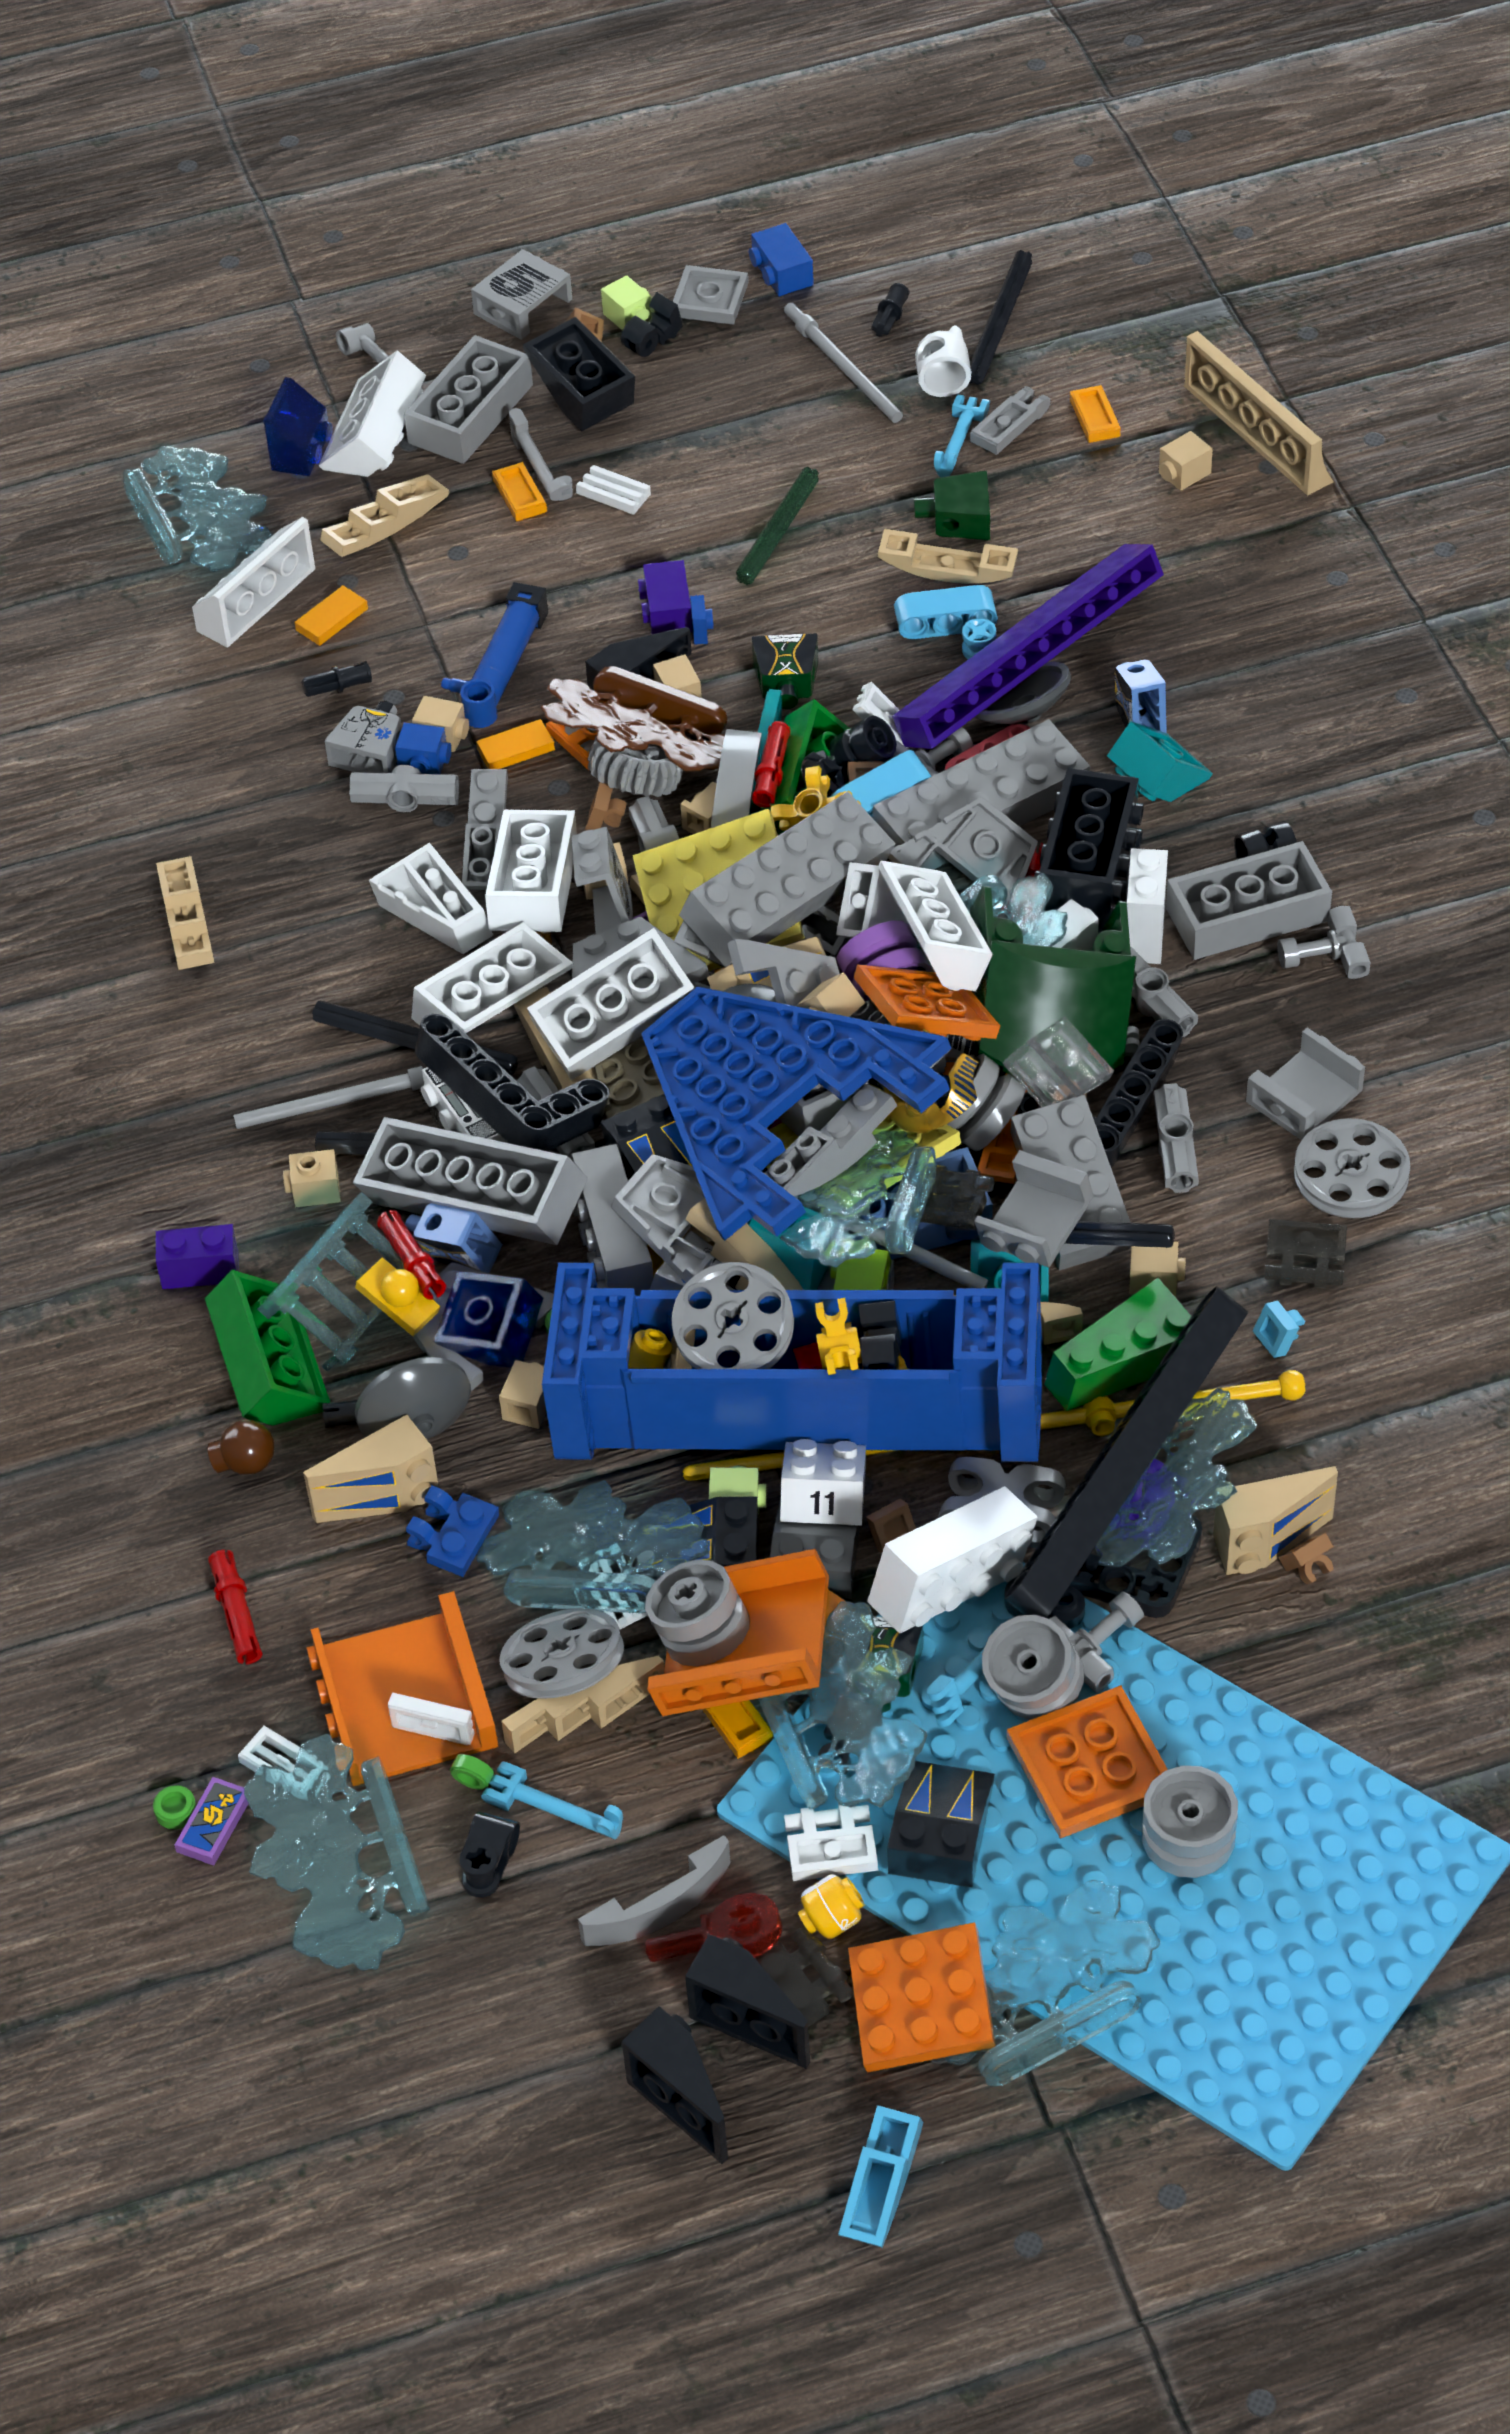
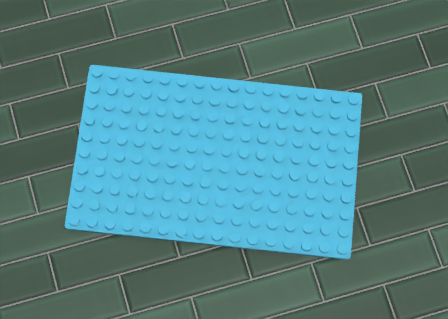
(1265, 1971)

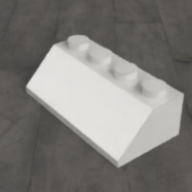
(374, 418)
(256, 584)
(939, 924)
(490, 979)

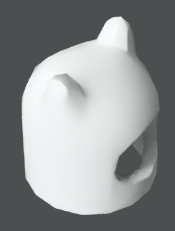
(943, 363)

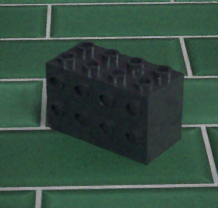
(1092, 841)

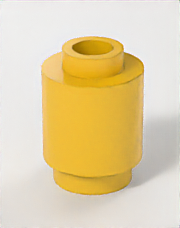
(649, 1350)

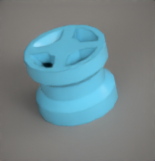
(977, 635)

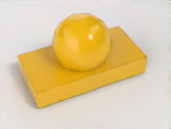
(397, 1296)

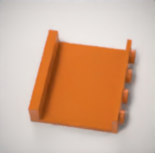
(780, 1649)
(414, 1659)

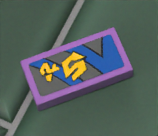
(212, 1821)

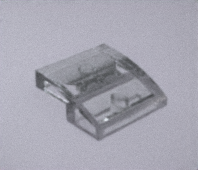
(1058, 1064)

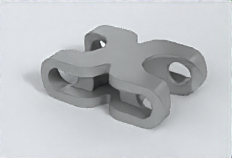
(1020, 1481)

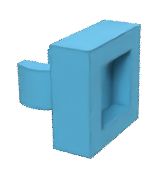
(1277, 1328)

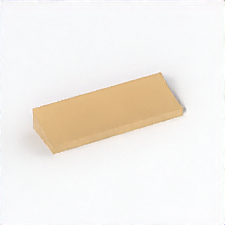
(1255, 415)

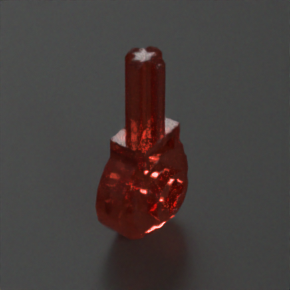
(745, 1918)

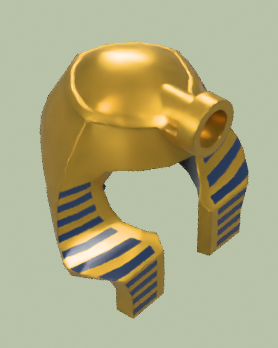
(945, 1108)

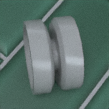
(994, 1105)
(697, 1612)
(1032, 1666)
(1189, 1821)

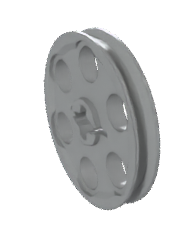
(1350, 1180)
(727, 1303)
(561, 1653)

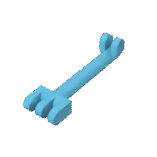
(945, 462)
(946, 1692)
(512, 1787)

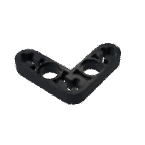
(1151, 1580)

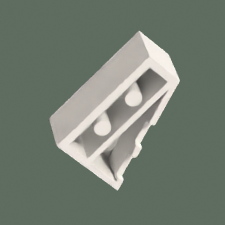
(432, 899)

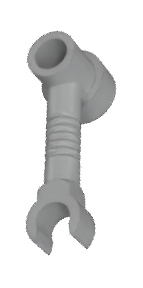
(360, 338)

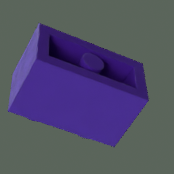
(666, 596)
(196, 1255)

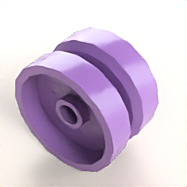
(882, 945)

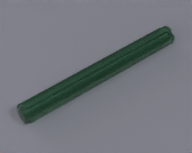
(777, 526)

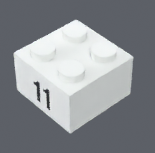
(823, 1482)

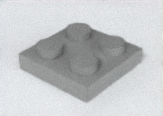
(710, 294)

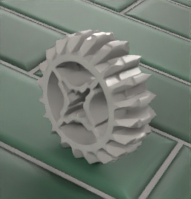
(635, 772)

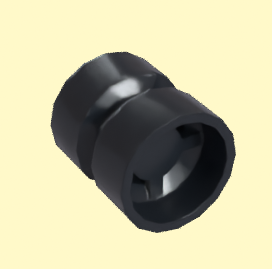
(864, 742)
(1271, 838)

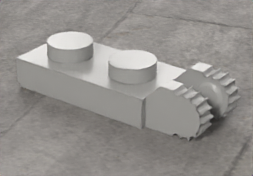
(1009, 420)

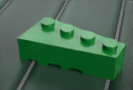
(1117, 1348)

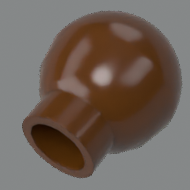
(243, 1448)

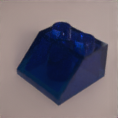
(296, 430)
(489, 1318)

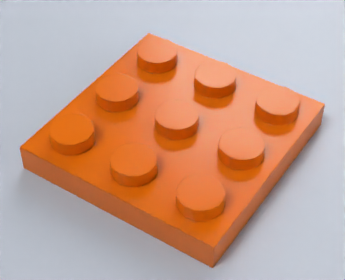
(921, 1002)
(1087, 1760)
(921, 1997)

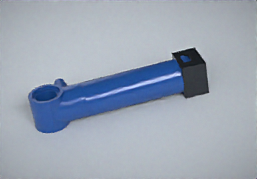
(480, 696)

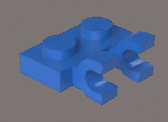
(461, 1535)

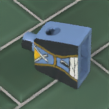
(1139, 688)
(455, 1237)

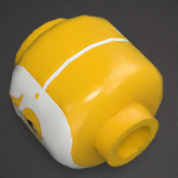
(831, 1906)

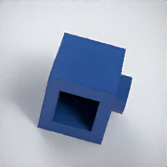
(423, 748)

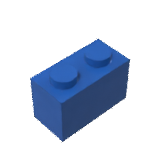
(781, 259)

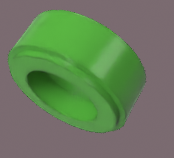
(471, 1772)
(174, 1806)

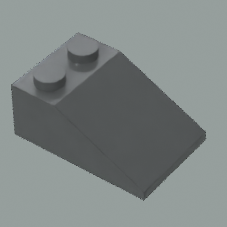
(833, 1542)

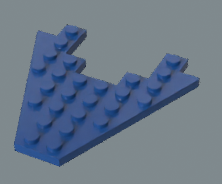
(744, 1061)

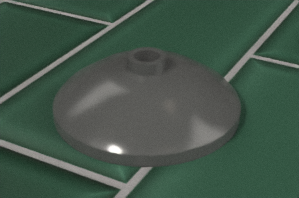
(1030, 697)
(425, 1389)

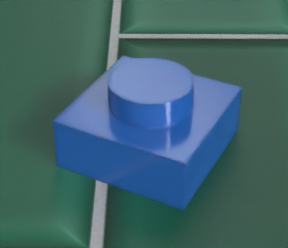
(701, 619)

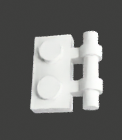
(830, 1851)

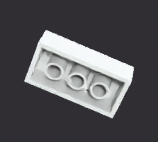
(531, 870)
(610, 1003)
(952, 1559)

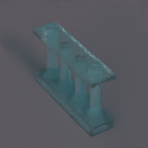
(309, 1273)

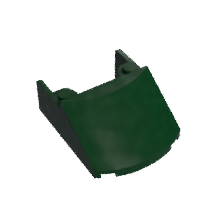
(1038, 985)

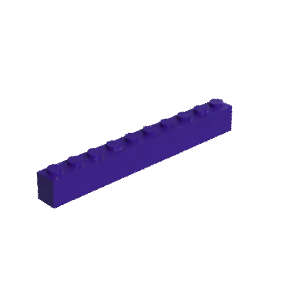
(1027, 646)

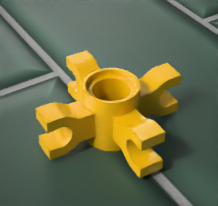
(806, 801)
(838, 1341)

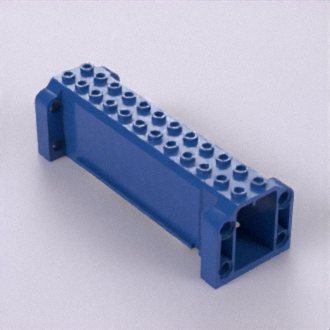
(966, 1386)

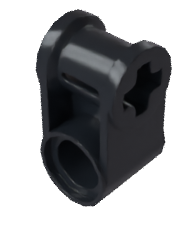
(487, 1853)

